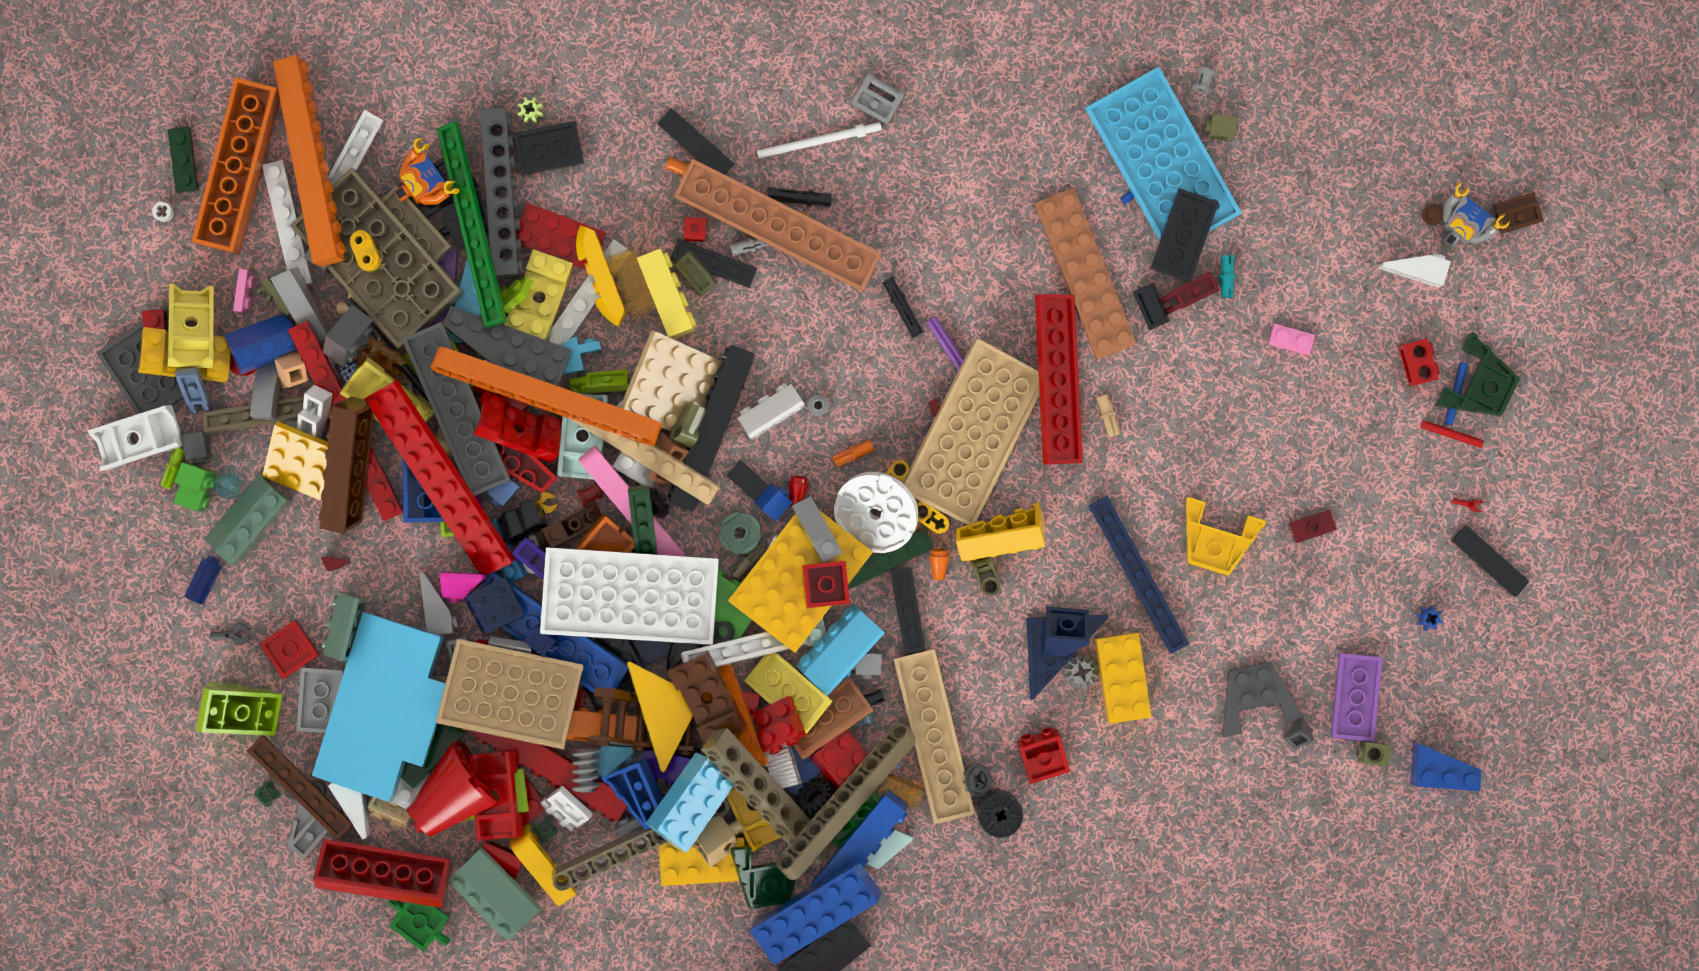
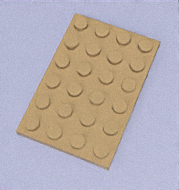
(510, 694)

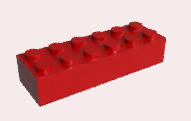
(382, 873)

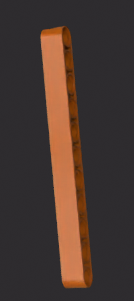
(546, 396)

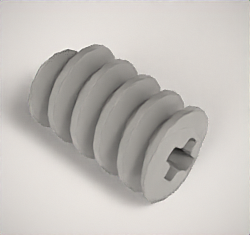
(585, 769)

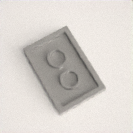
(317, 697)

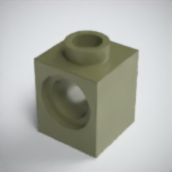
(1221, 127)
(1382, 757)

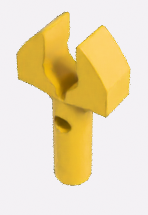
(544, 496)

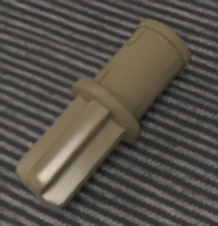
(747, 562)

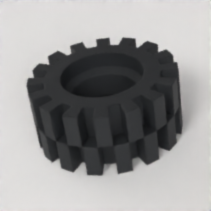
(810, 792)

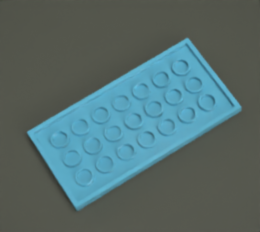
(1158, 149)

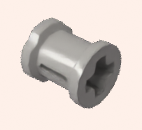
(1203, 80)

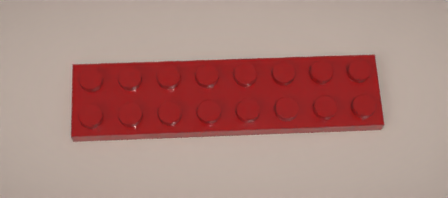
(1058, 379)

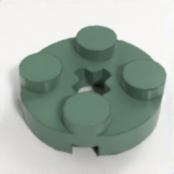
(728, 532)

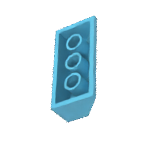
(840, 649)

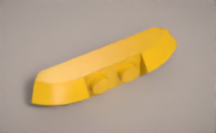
(590, 249)

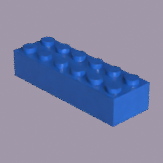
(815, 911)

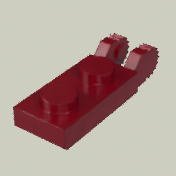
(1192, 292)

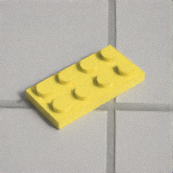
(776, 679)

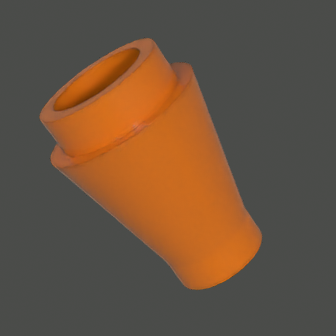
(939, 561)

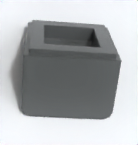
(1299, 734)

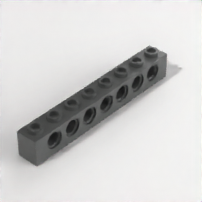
(491, 120)

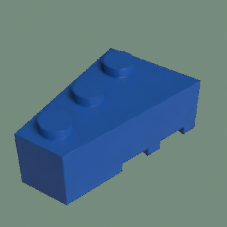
(1438, 770)
(637, 789)

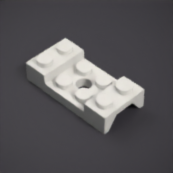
(156, 431)

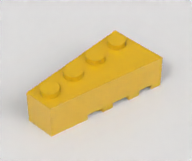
(1002, 534)

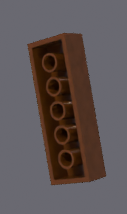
(346, 465)

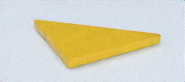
(662, 711)

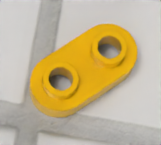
(364, 250)

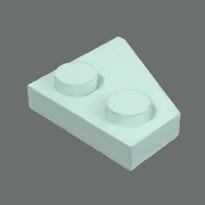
(889, 848)

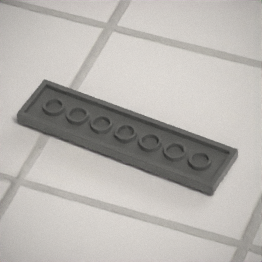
(456, 413)

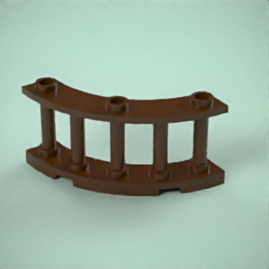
(622, 699)

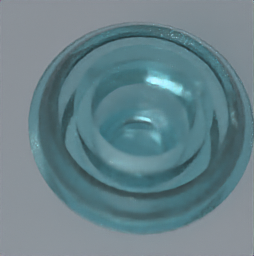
(227, 485)

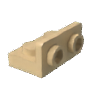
(388, 811)

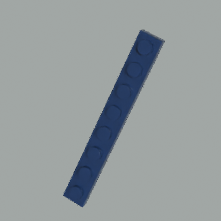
(1138, 574)

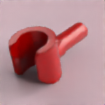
(1471, 504)

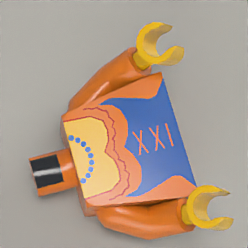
(422, 179)

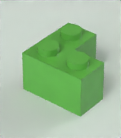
(194, 486)

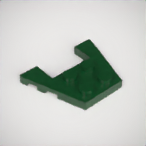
(1489, 387)
(763, 883)

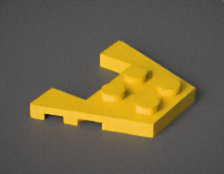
(1213, 547)

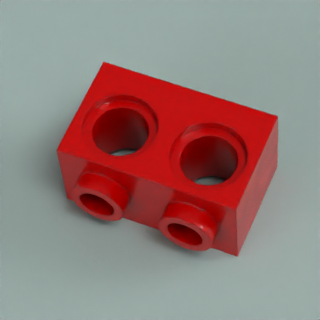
(1413, 364)

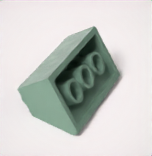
(247, 520)
(494, 894)

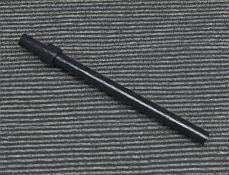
(405, 368)

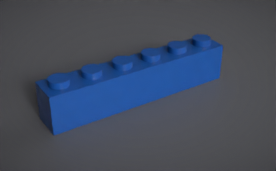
(867, 834)

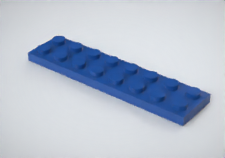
(601, 666)

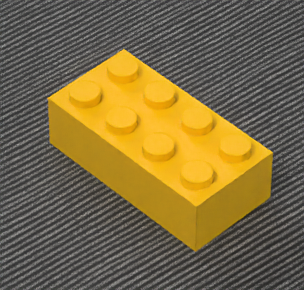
(1122, 677)
(690, 867)

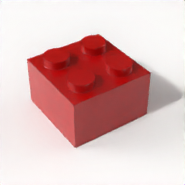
(825, 584)
(839, 758)

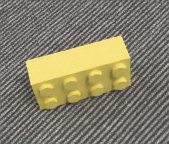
(665, 294)

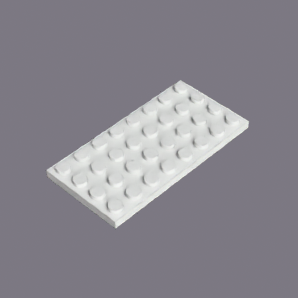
(629, 596)

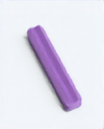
(946, 342)

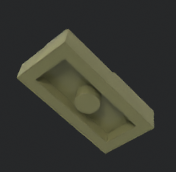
(273, 294)

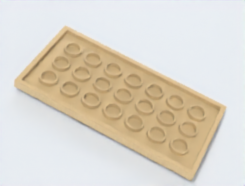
(973, 432)

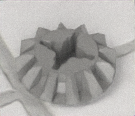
(1076, 680)

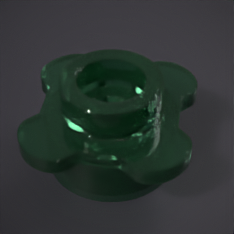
(273, 793)
(539, 829)

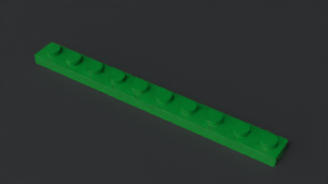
(472, 225)

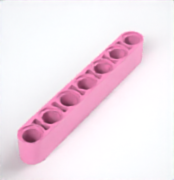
(617, 491)

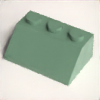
(343, 625)

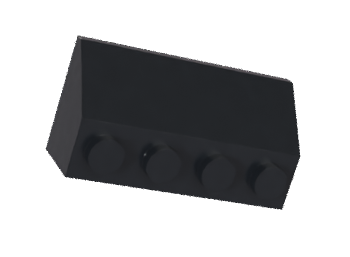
(829, 951)

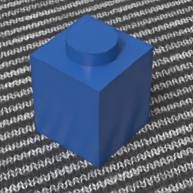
(773, 501)

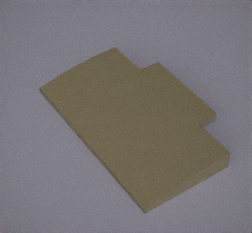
(410, 283)

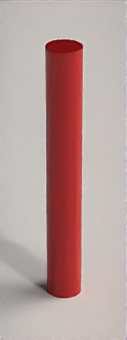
(1452, 434)

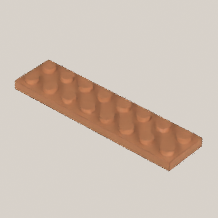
(1085, 273)

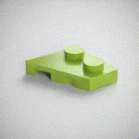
(515, 293)

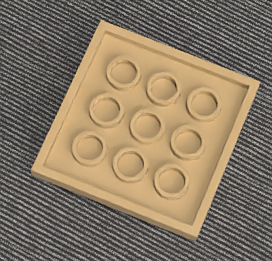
(669, 379)

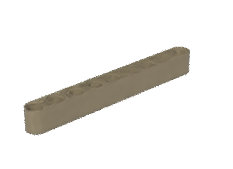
(846, 801)
(613, 859)

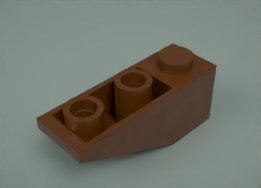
(568, 527)

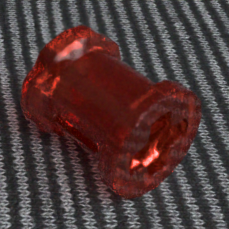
(589, 494)

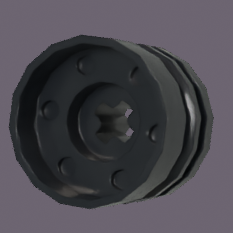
(995, 801)

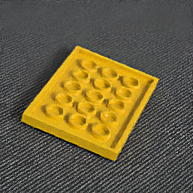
(775, 589)

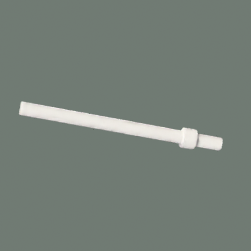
(859, 131)

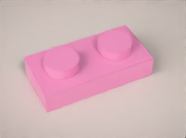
(244, 283)
(1291, 339)

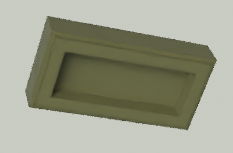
(695, 273)

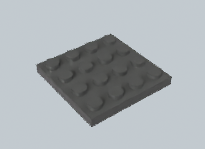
(141, 390)

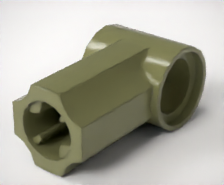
(686, 430)

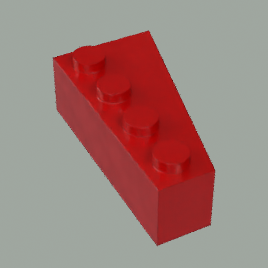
(527, 468)

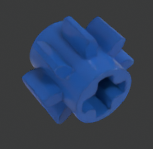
(1423, 616)

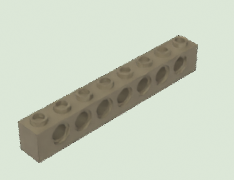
(758, 787)

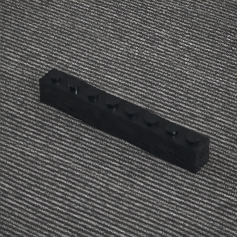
(716, 419)

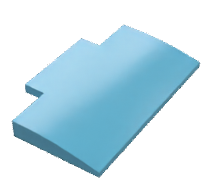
(382, 708)

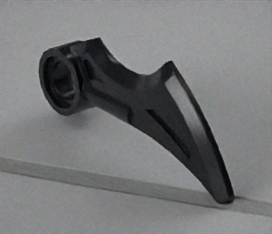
(675, 650)

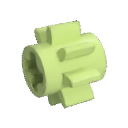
(532, 115)

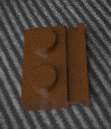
(1520, 211)

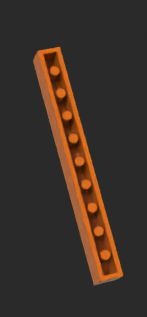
(309, 161)

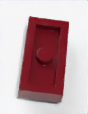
(1312, 526)

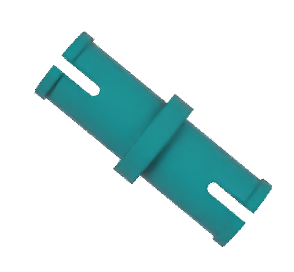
(1227, 276)

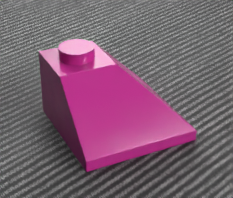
(459, 585)

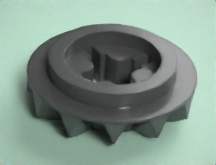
(982, 775)

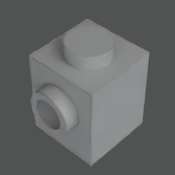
(869, 665)

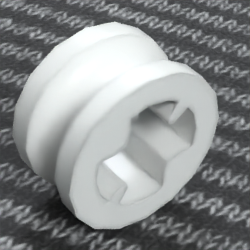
(155, 211)

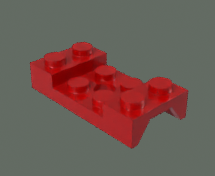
(538, 435)
(497, 772)

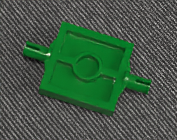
(419, 923)

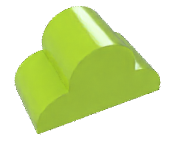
(238, 710)

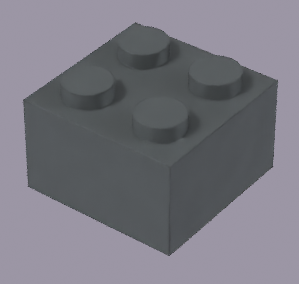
(348, 336)

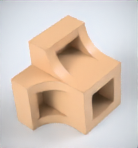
(291, 369)

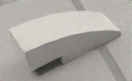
(315, 411)

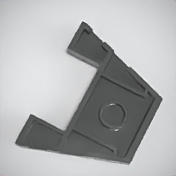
(1254, 688)

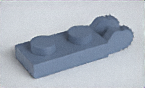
(193, 389)

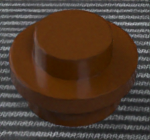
(1432, 214)

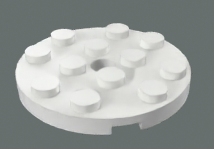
(878, 492)

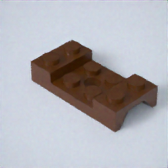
(703, 676)

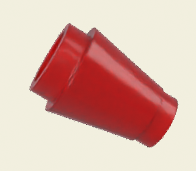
(797, 488)

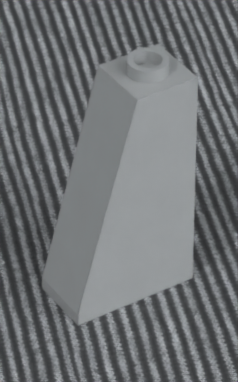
(300, 301)

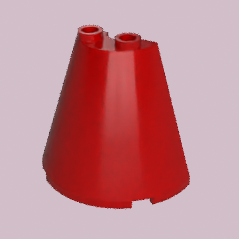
(449, 793)

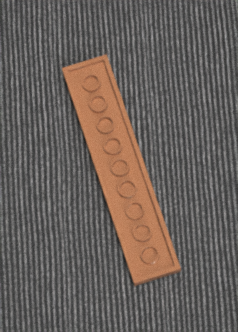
(778, 225)

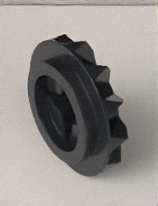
(659, 504)

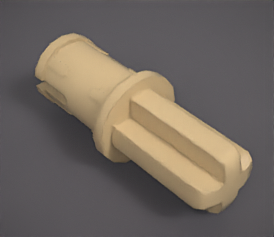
(1108, 415)

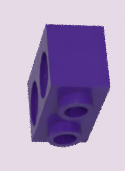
(531, 556)

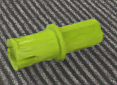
(172, 468)

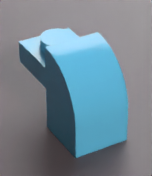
(576, 361)

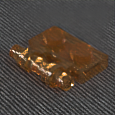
(389, 364)

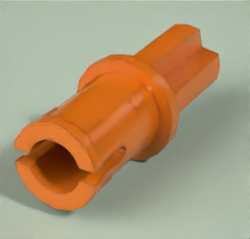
(853, 453)

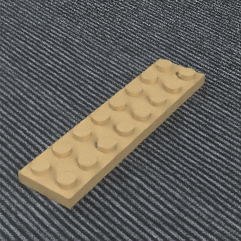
(934, 735)

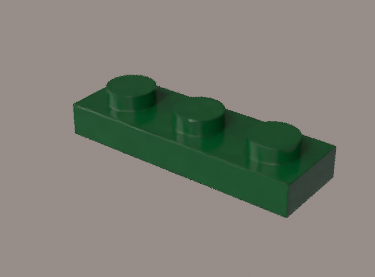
(183, 159)

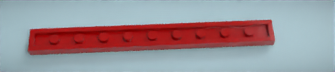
(325, 378)

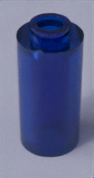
(203, 579)

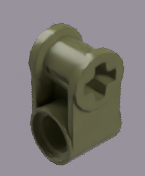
(985, 574)

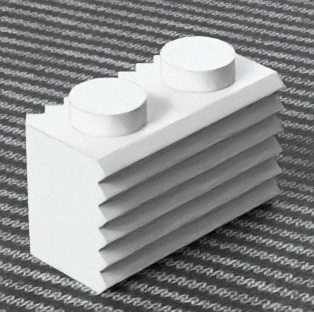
(783, 768)

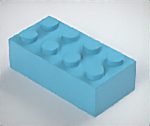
(690, 803)

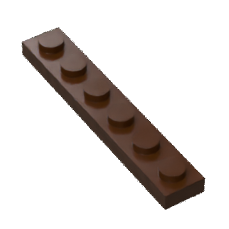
(300, 787)

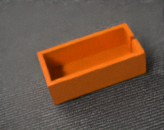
(607, 537)

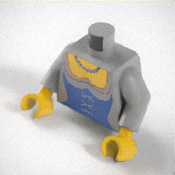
(1467, 220)

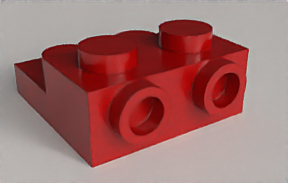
(779, 725)
(1043, 755)

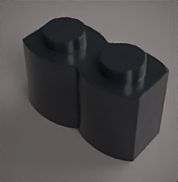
(522, 522)

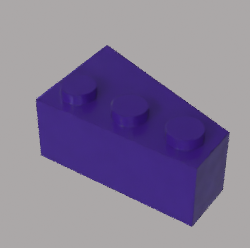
(673, 769)

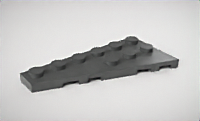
(509, 347)

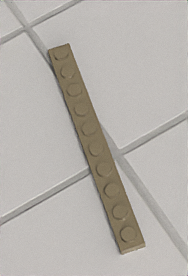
(239, 417)

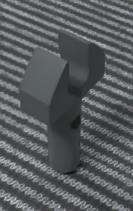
(223, 635)

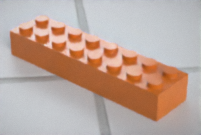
(236, 166)

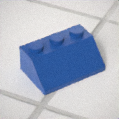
(260, 343)
(415, 501)

